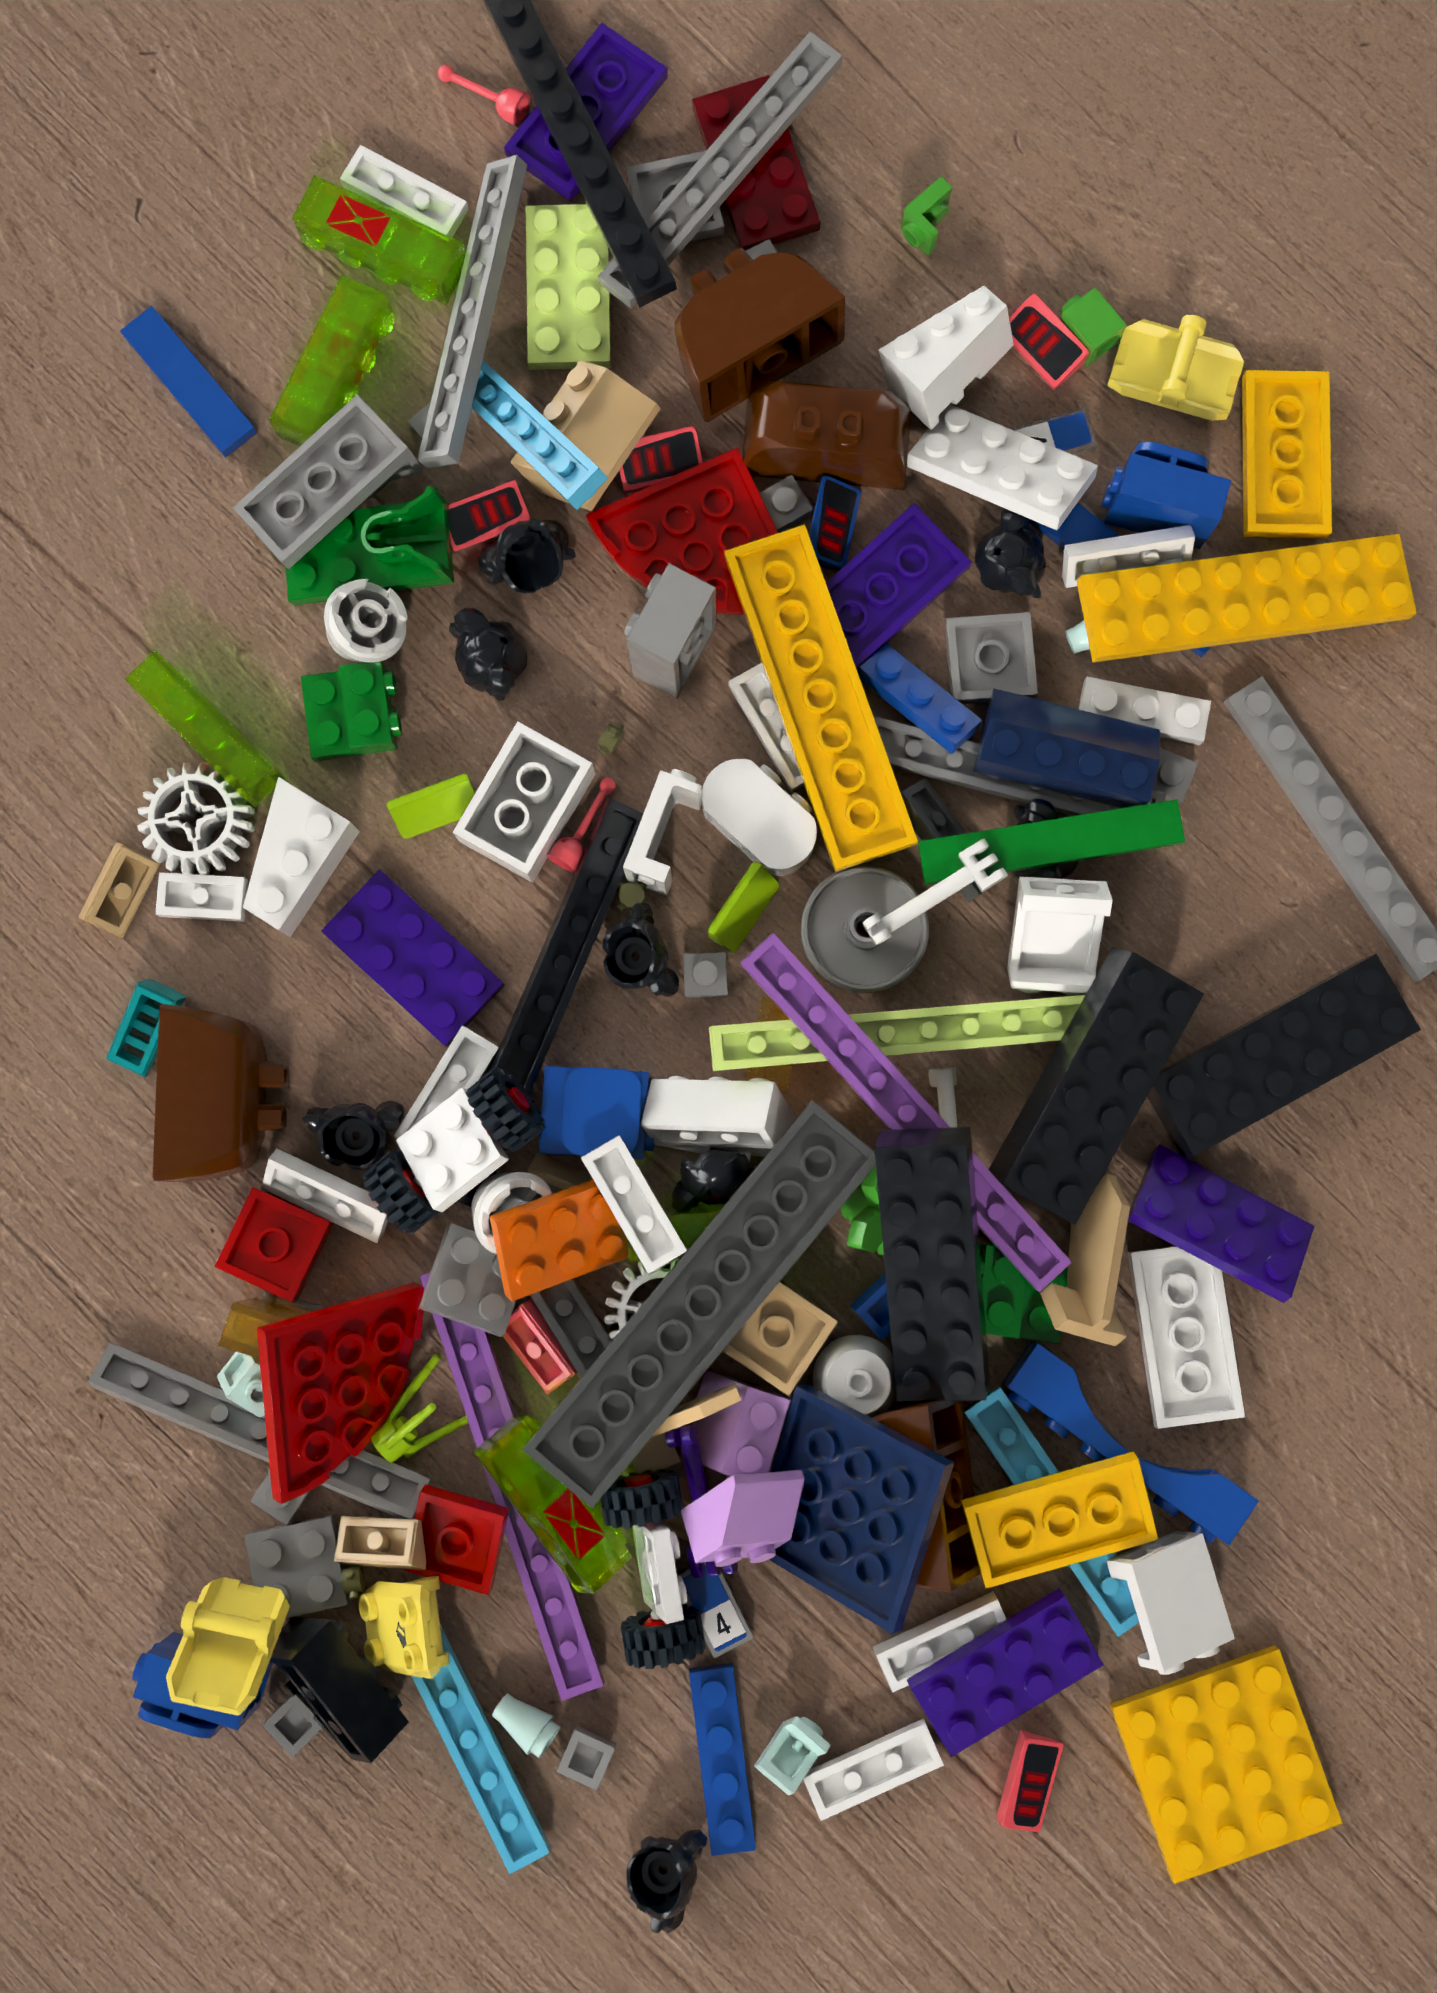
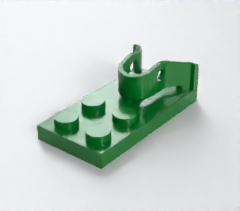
(388, 544)

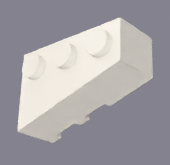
(946, 353)
(295, 857)
(716, 1114)

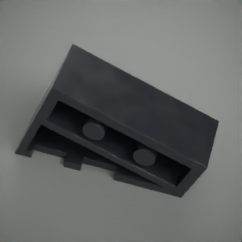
(338, 1686)

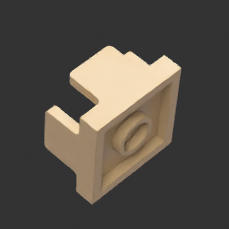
(781, 1338)

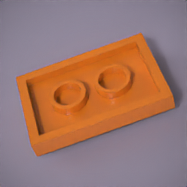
(556, 1239)

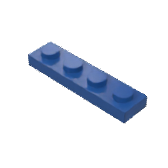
(722, 1759)

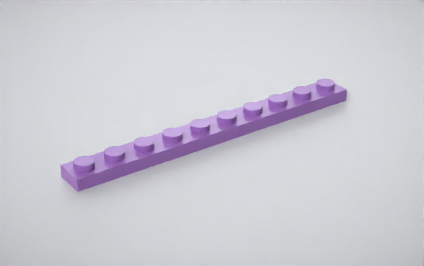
(896, 1100)
(545, 1585)

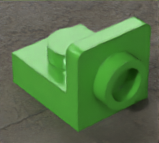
(924, 214)

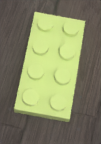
(564, 298)

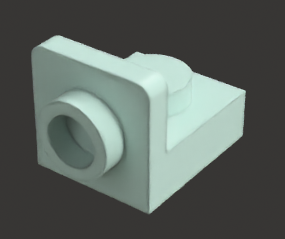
(243, 1382)

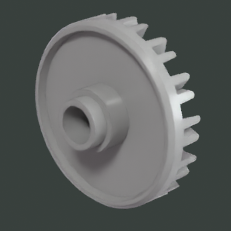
(832, 936)

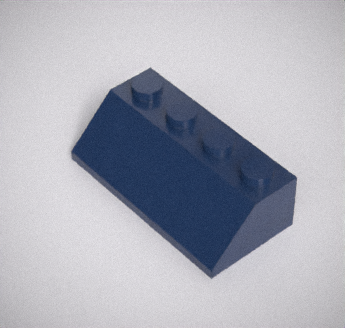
(1068, 750)

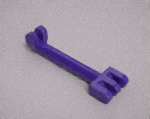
(687, 1438)

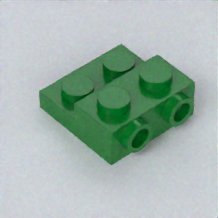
(351, 711)
(1012, 1303)

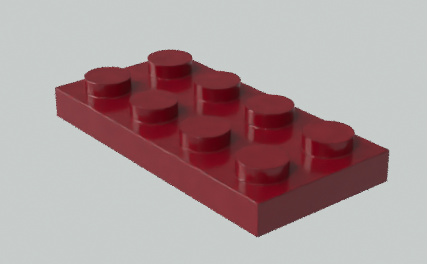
(774, 195)

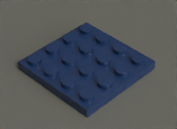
(861, 1506)

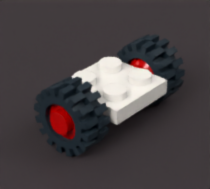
(453, 1150)
(670, 1629)

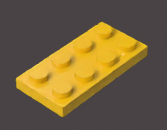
(1286, 454)
(1060, 1519)

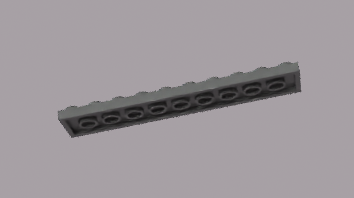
(701, 1304)

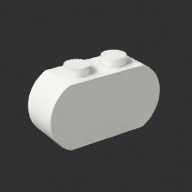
(759, 815)

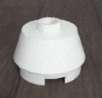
(365, 621)
(500, 1194)
(857, 1374)

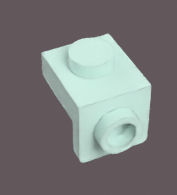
(792, 1753)

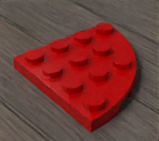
(687, 524)
(333, 1382)

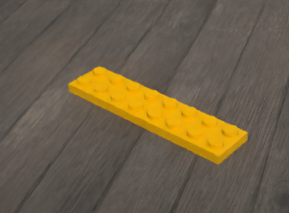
(1245, 597)
(820, 698)

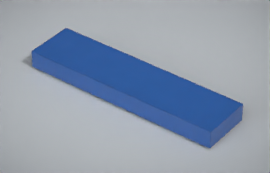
(188, 381)

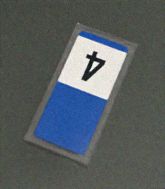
(1066, 431)

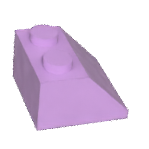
(744, 1434)
(744, 1517)

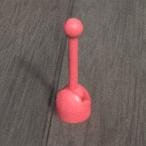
(511, 103)
(569, 850)

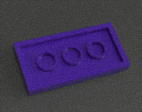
(614, 85)
(893, 581)
(412, 958)
(1221, 1223)
(1005, 1672)

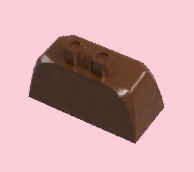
(754, 326)
(827, 432)
(211, 1095)
(942, 1428)

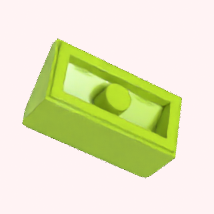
(431, 806)
(743, 908)

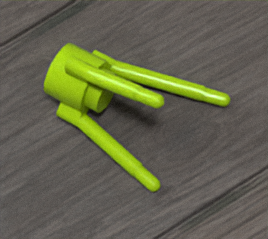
(398, 1435)

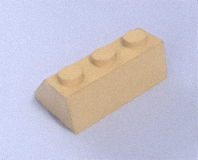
(600, 418)

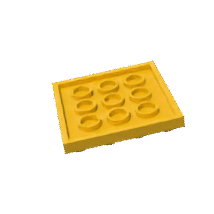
(1225, 1764)

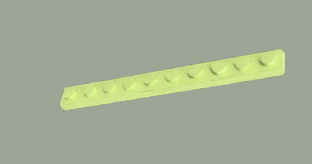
(901, 1032)

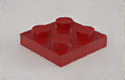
(274, 1245)
(460, 1538)

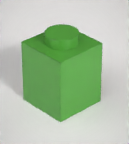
(1093, 323)

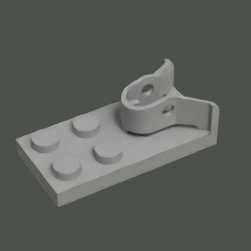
(325, 481)

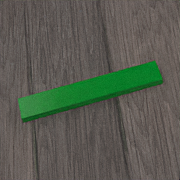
(1059, 840)

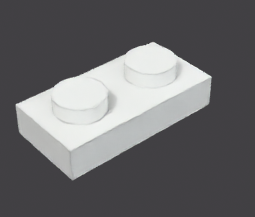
(201, 897)

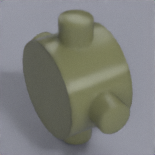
(611, 738)
(631, 894)
(353, 1581)

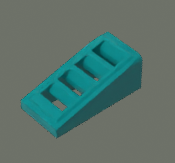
(131, 1019)

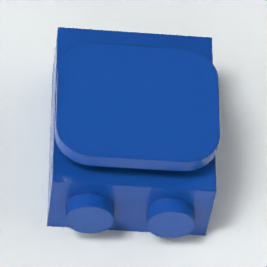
(1165, 490)
(591, 1108)
(187, 1719)

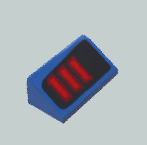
(834, 522)

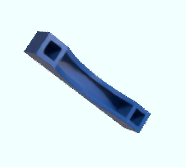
(1201, 1494)

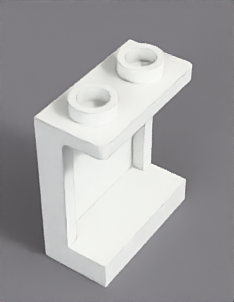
(640, 862)
(1057, 934)
(1174, 1600)

